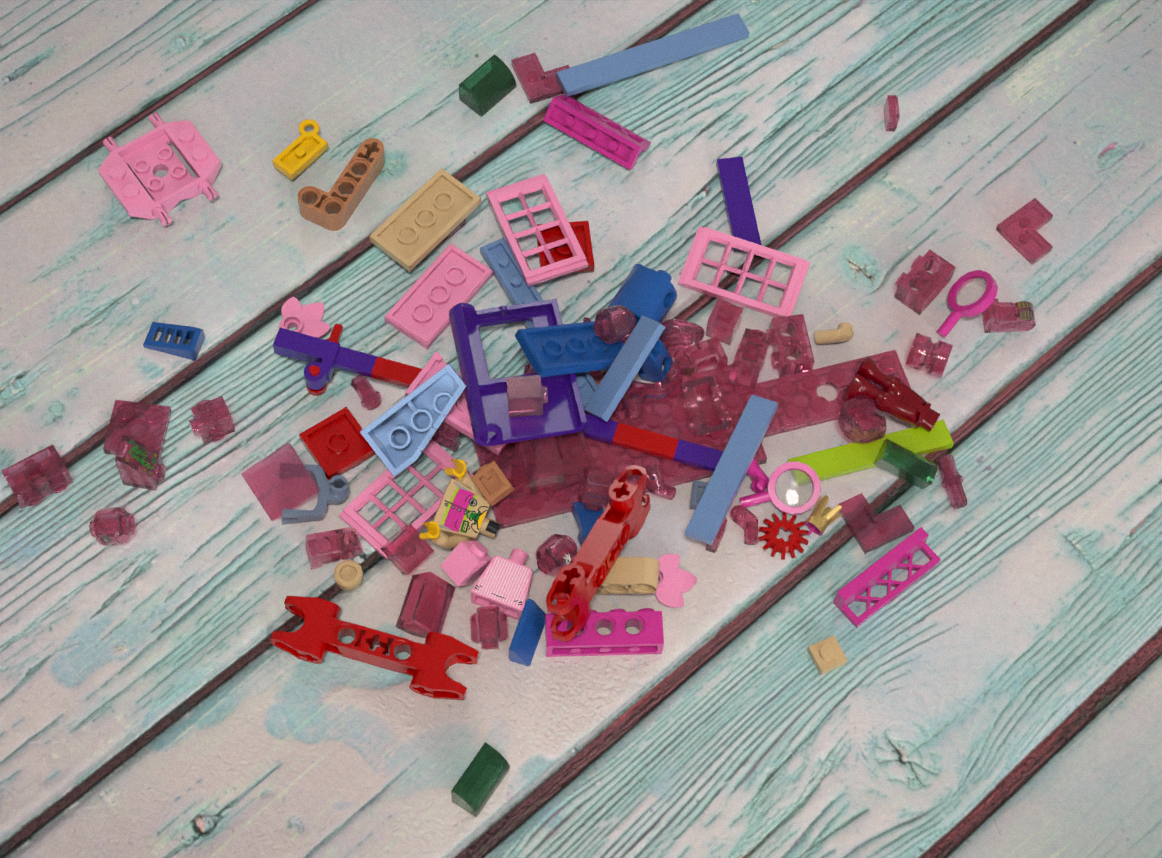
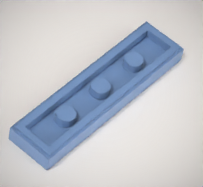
(624, 368)

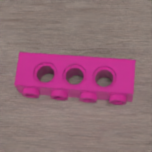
(618, 642)

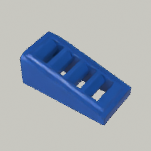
(188, 351)

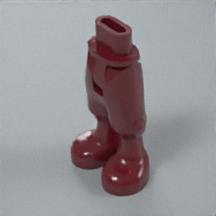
(895, 400)

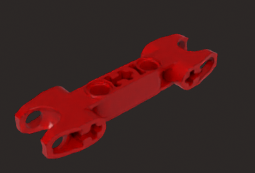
(581, 579)
(426, 661)

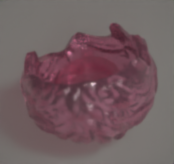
(680, 336)
(861, 421)

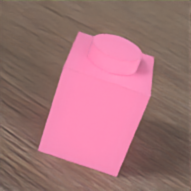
(466, 562)

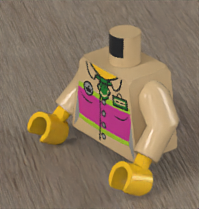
(460, 512)

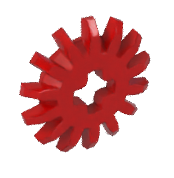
(780, 545)

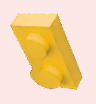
(301, 151)

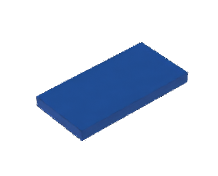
(566, 349)

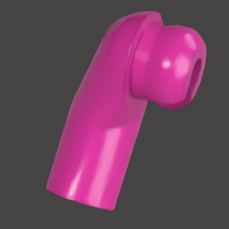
(758, 477)

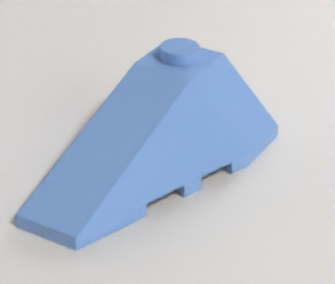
(410, 424)

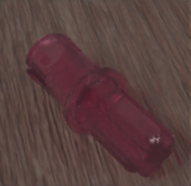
(952, 481)

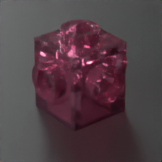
(211, 420)

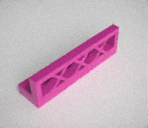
(595, 130)
(883, 567)

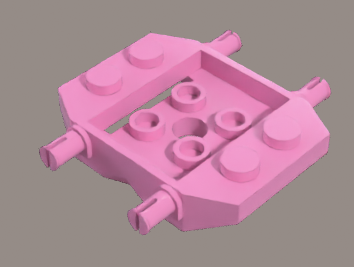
(151, 154)

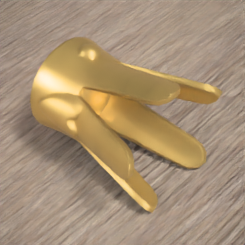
(822, 516)

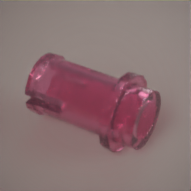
(369, 397)

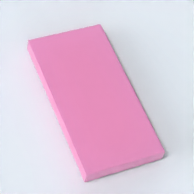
(425, 307)

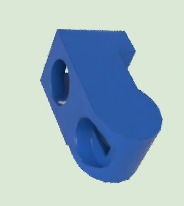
(652, 367)

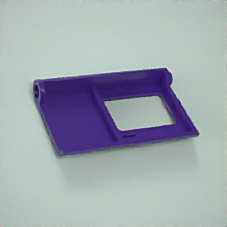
(488, 397)

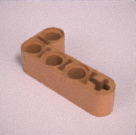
(348, 182)

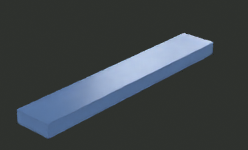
(731, 469)

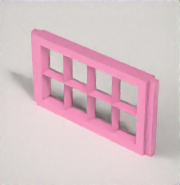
(696, 257)
(554, 269)
(369, 531)

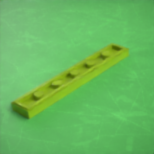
(861, 456)

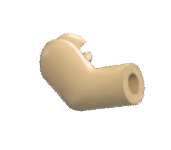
(842, 334)

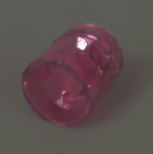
(919, 358)

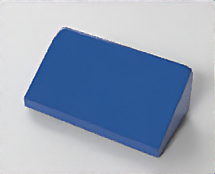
(527, 634)

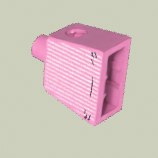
(504, 584)

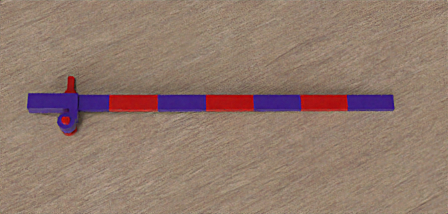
(328, 354)

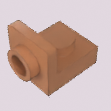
(492, 482)

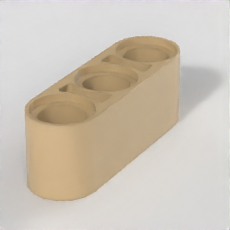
(631, 576)

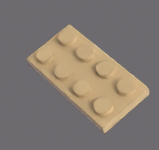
(425, 219)

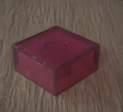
(407, 549)

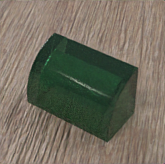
(487, 86)
(906, 464)
(480, 780)

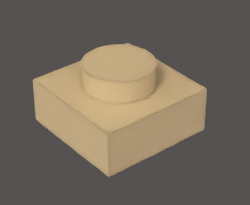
(827, 655)

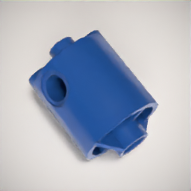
(646, 293)

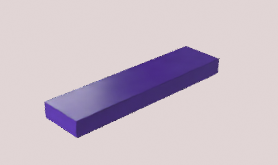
(737, 199)

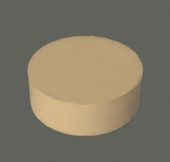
(348, 575)

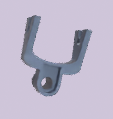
(326, 496)

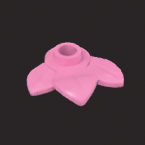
(305, 318)
(673, 581)

